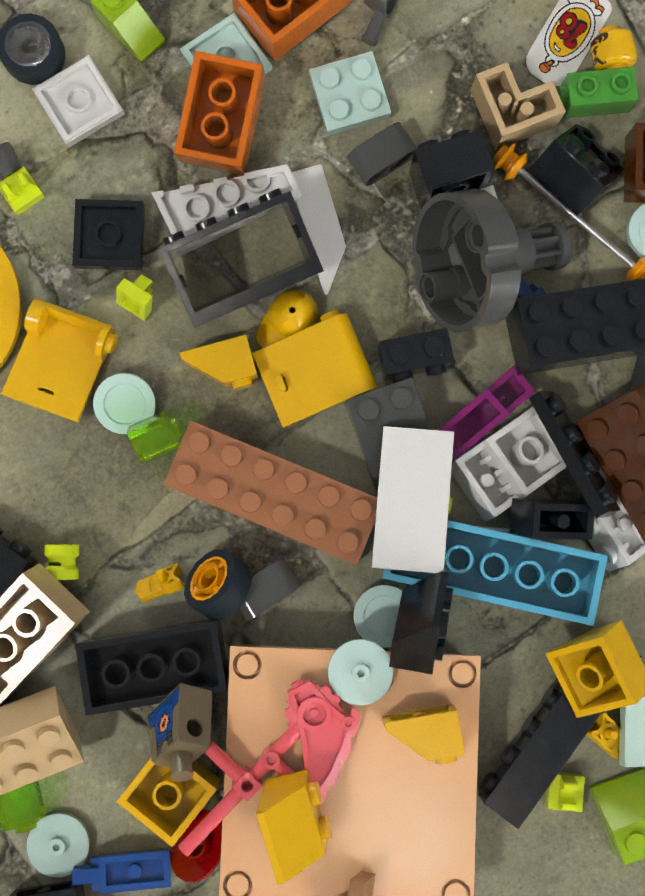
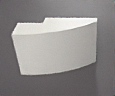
(507, 465)

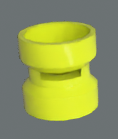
(62, 560)

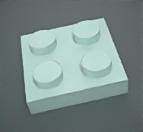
(350, 93)

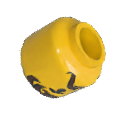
(613, 48)

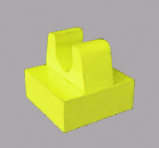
(21, 191)
(136, 296)
(566, 792)

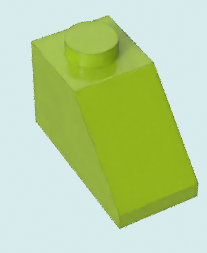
(130, 26)

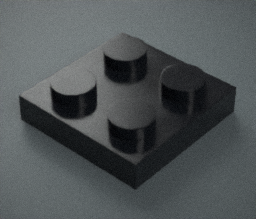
(108, 234)

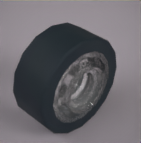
(28, 31)

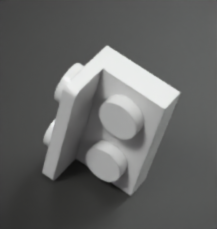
(617, 539)

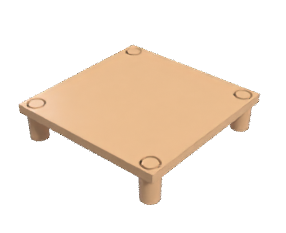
(389, 805)

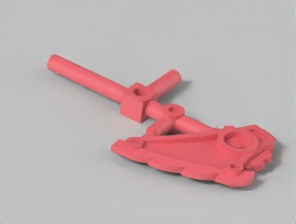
(325, 741)

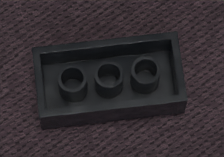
(577, 326)
(150, 664)

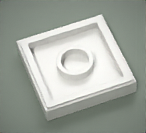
(78, 101)

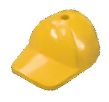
(280, 323)

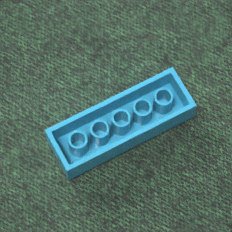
(518, 573)

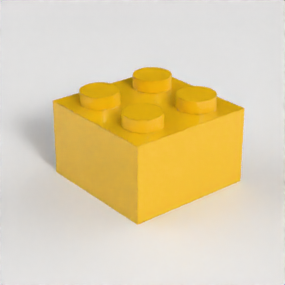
(166, 804)

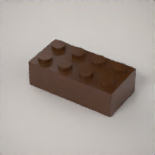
(618, 443)

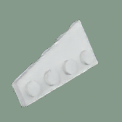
(197, 203)

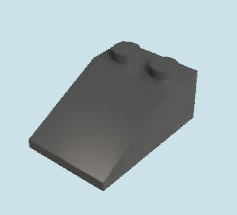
(387, 406)

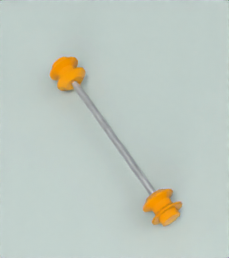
(514, 164)

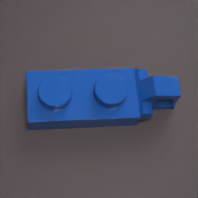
(126, 871)

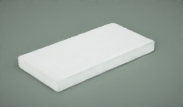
(413, 500)

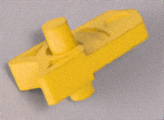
(161, 583)
(606, 735)

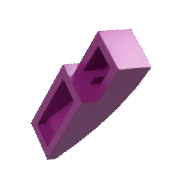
(488, 410)

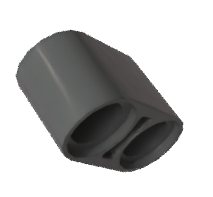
(382, 153)
(268, 588)

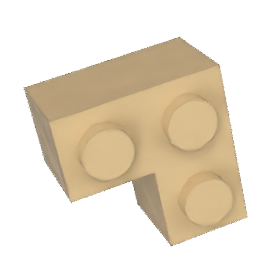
(513, 114)

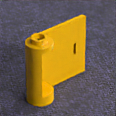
(60, 356)
(319, 366)

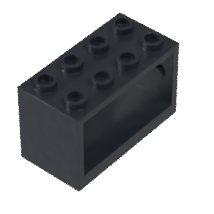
(255, 290)

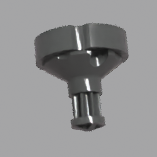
(475, 257)

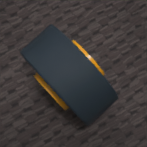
(217, 584)

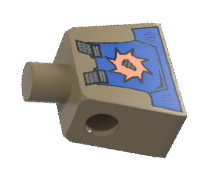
(181, 730)

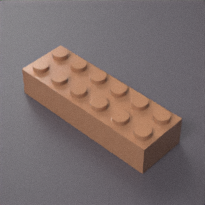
(273, 492)

